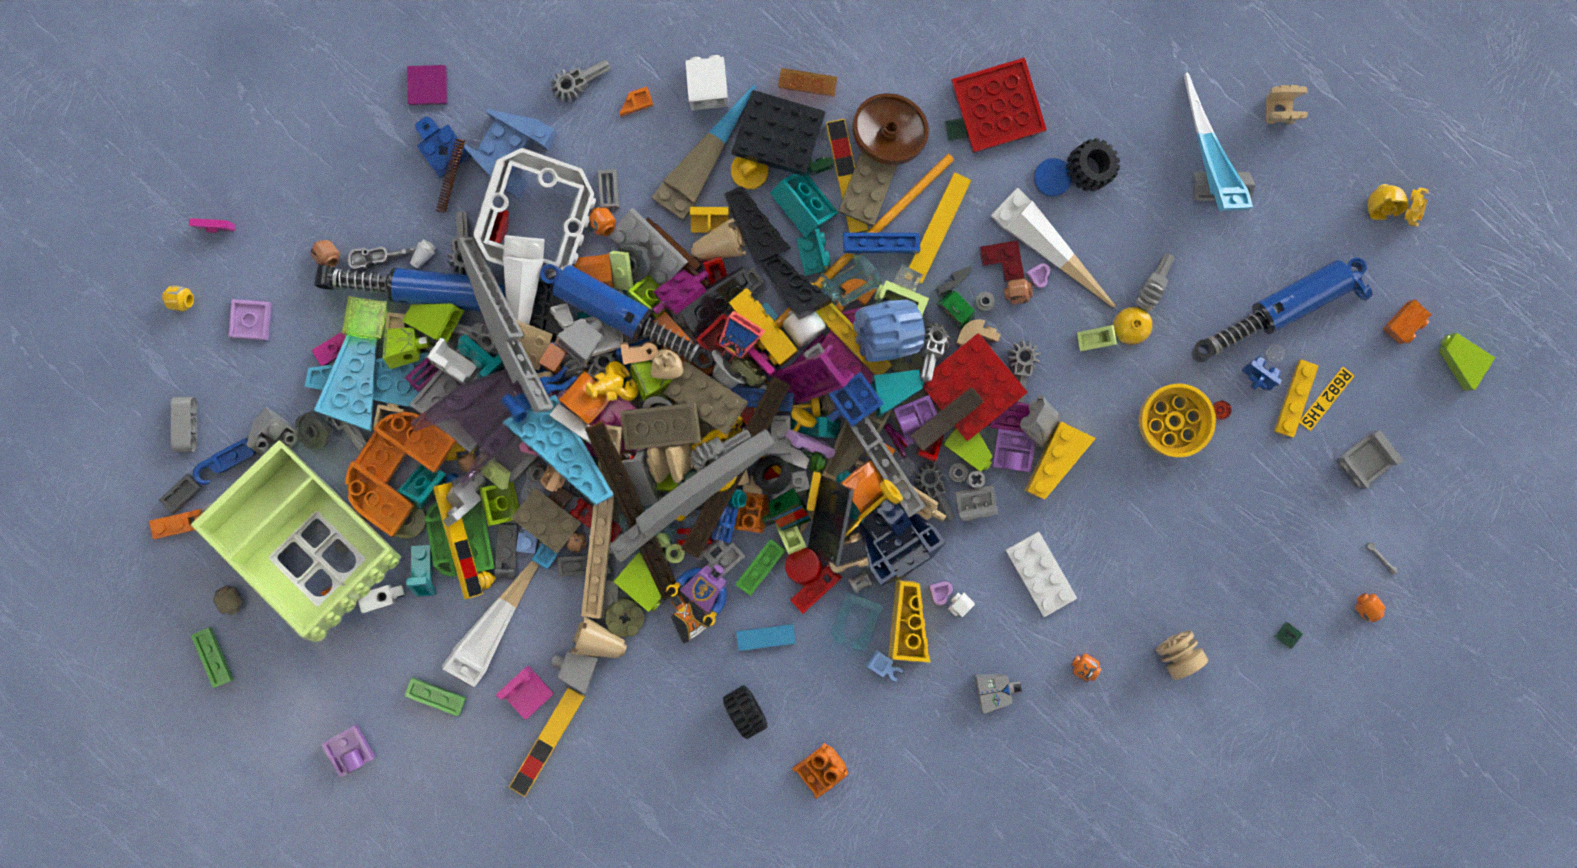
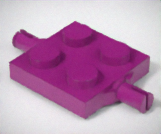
(679, 291)

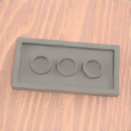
(663, 257)

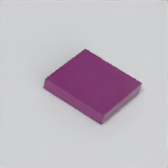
(427, 85)

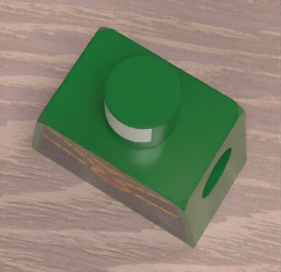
(956, 308)

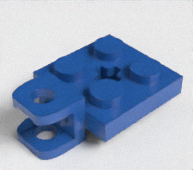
(433, 140)

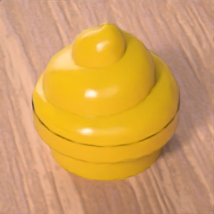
(486, 579)

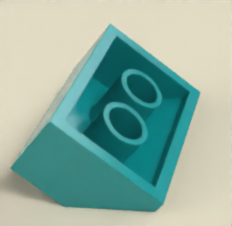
(803, 203)

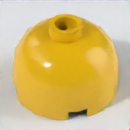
(1387, 201)
(1125, 327)

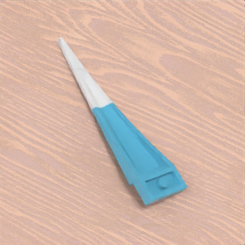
(1222, 177)

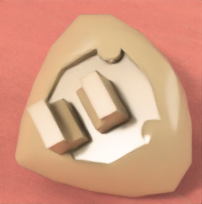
(666, 365)

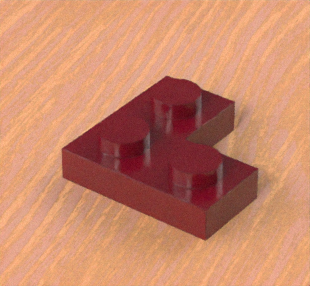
(1008, 255)

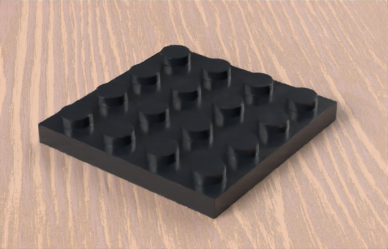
(778, 133)

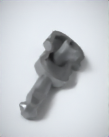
(362, 258)

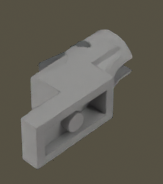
(463, 498)

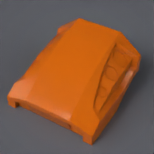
(597, 267)
(581, 403)
(866, 485)
(750, 516)
(821, 770)

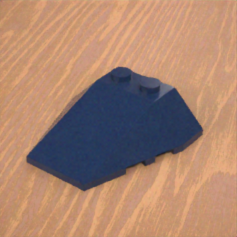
(896, 556)

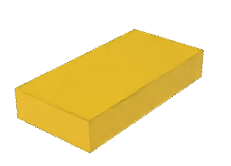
(814, 491)

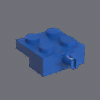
(855, 400)

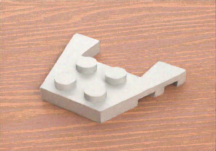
(610, 337)

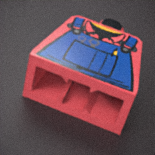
(738, 336)

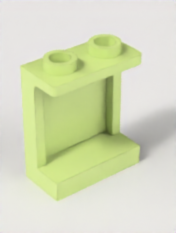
(895, 292)

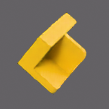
(707, 218)

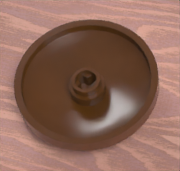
(890, 129)

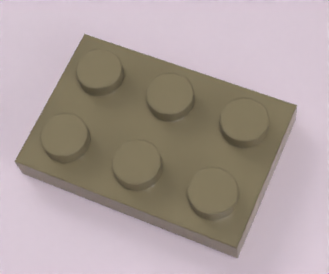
(546, 520)

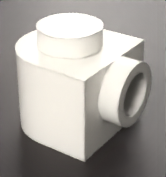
(960, 604)

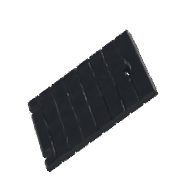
(830, 520)

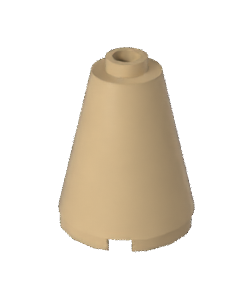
(722, 242)
(597, 641)

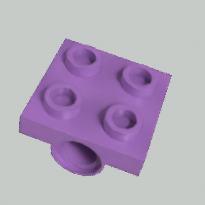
(914, 416)
(1013, 451)
(348, 750)

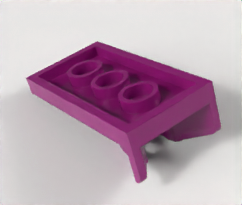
(814, 377)

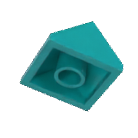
(420, 485)

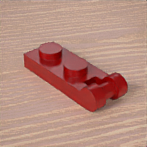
(587, 520)
(812, 593)

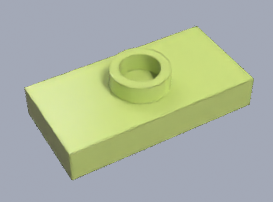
(621, 270)
(497, 474)

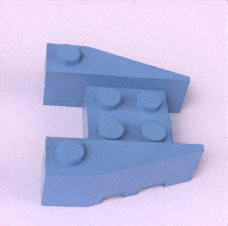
(507, 135)

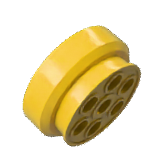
(1200, 429)

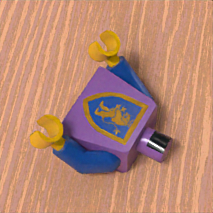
(704, 588)

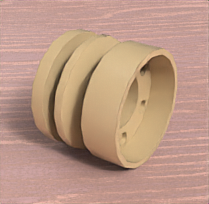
(1183, 656)

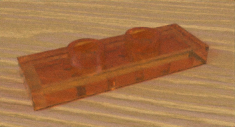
(807, 82)

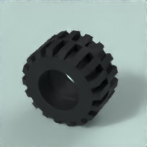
(1104, 157)
(745, 712)

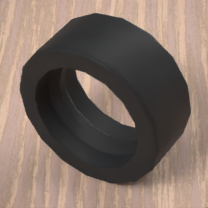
(763, 466)

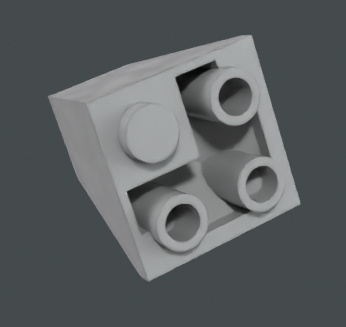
(268, 430)

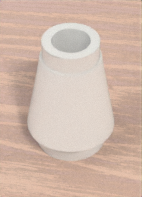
(422, 254)

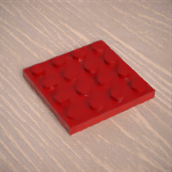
(998, 105)
(979, 368)

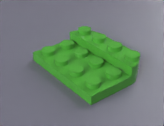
(477, 536)

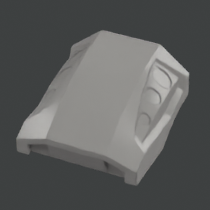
(1040, 422)

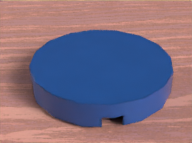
(1052, 177)

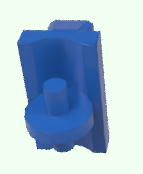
(1260, 376)
(725, 526)

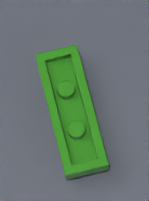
(760, 567)
(212, 657)
(435, 696)

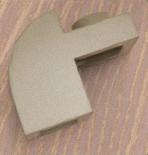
(972, 328)

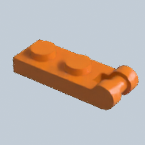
(173, 524)

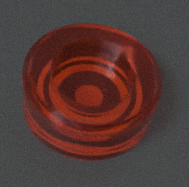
(1222, 409)

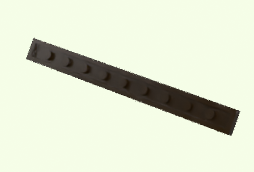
(717, 503)
(630, 505)

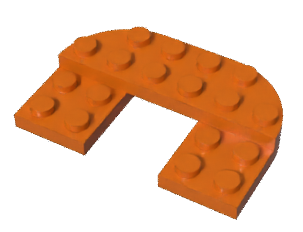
(379, 460)

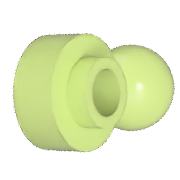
(664, 540)

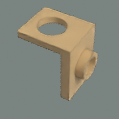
(381, 410)

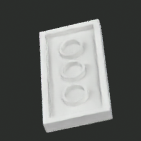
(1041, 574)

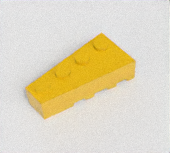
(773, 339)
(1057, 458)
(908, 625)

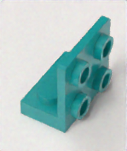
(812, 253)

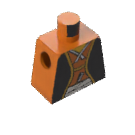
(689, 619)

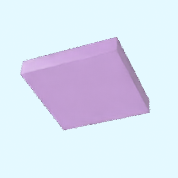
(250, 319)

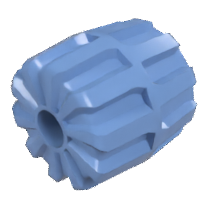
(889, 330)

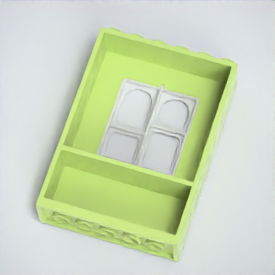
(269, 512)

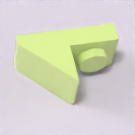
(1096, 338)
(791, 539)

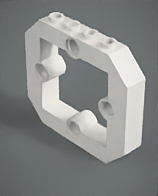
(538, 165)

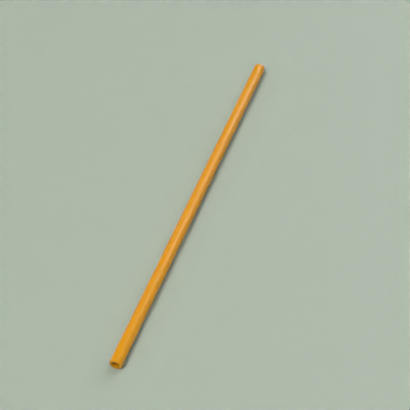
(878, 227)

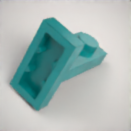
(479, 357)
(822, 428)
(421, 571)

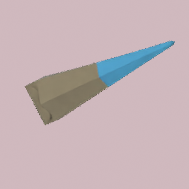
(687, 180)

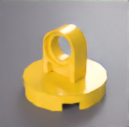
(748, 173)

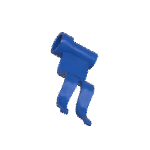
(519, 404)

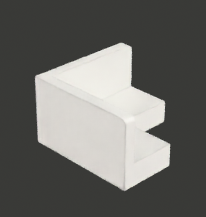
(451, 362)

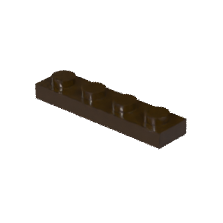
(947, 418)

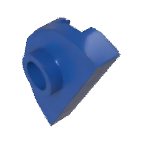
(1362, 291)

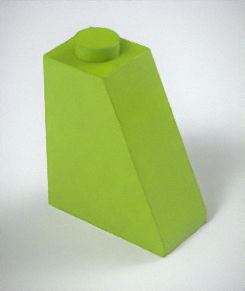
(434, 319)
(1465, 360)
(972, 452)
(639, 584)

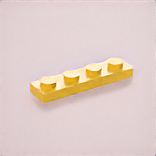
(1296, 398)

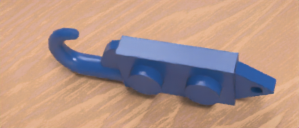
(224, 460)

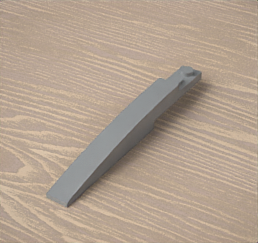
(502, 325)
(881, 456)
(691, 493)

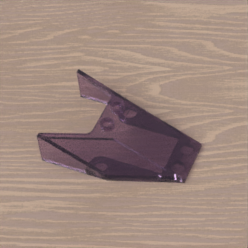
(480, 413)

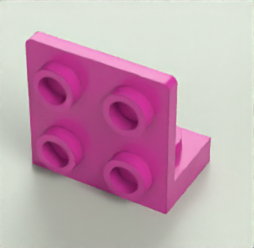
(526, 692)

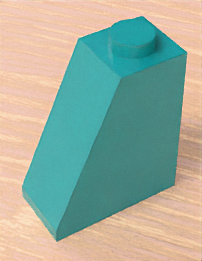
(895, 388)

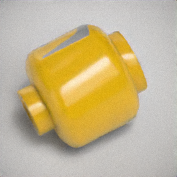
(177, 298)

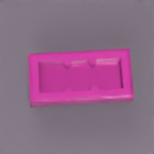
(211, 226)
(329, 350)
(761, 359)

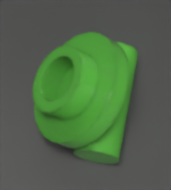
(817, 462)

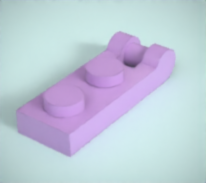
(810, 443)

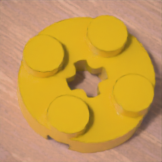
(1418, 206)

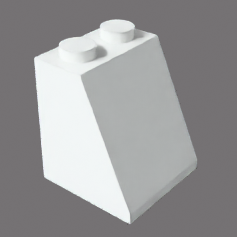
(707, 83)

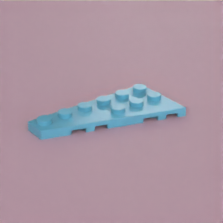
(388, 383)
(351, 384)
(562, 451)

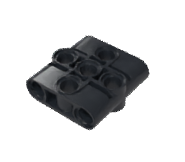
(545, 318)

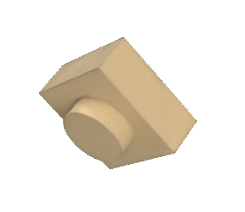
(394, 320)

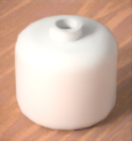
(804, 329)

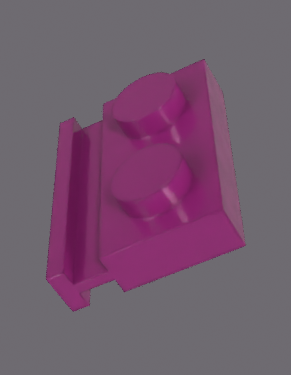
(1011, 417)

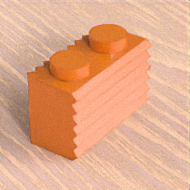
(1407, 322)

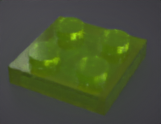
(364, 318)

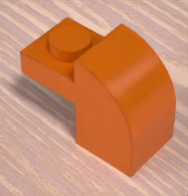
(850, 286)

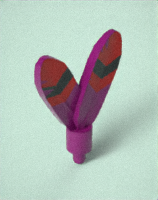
(897, 439)

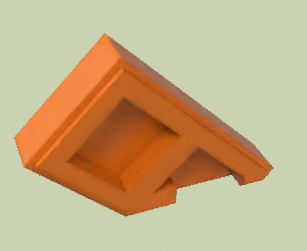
(636, 101)

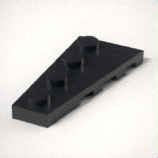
(757, 231)
(795, 288)
(715, 301)

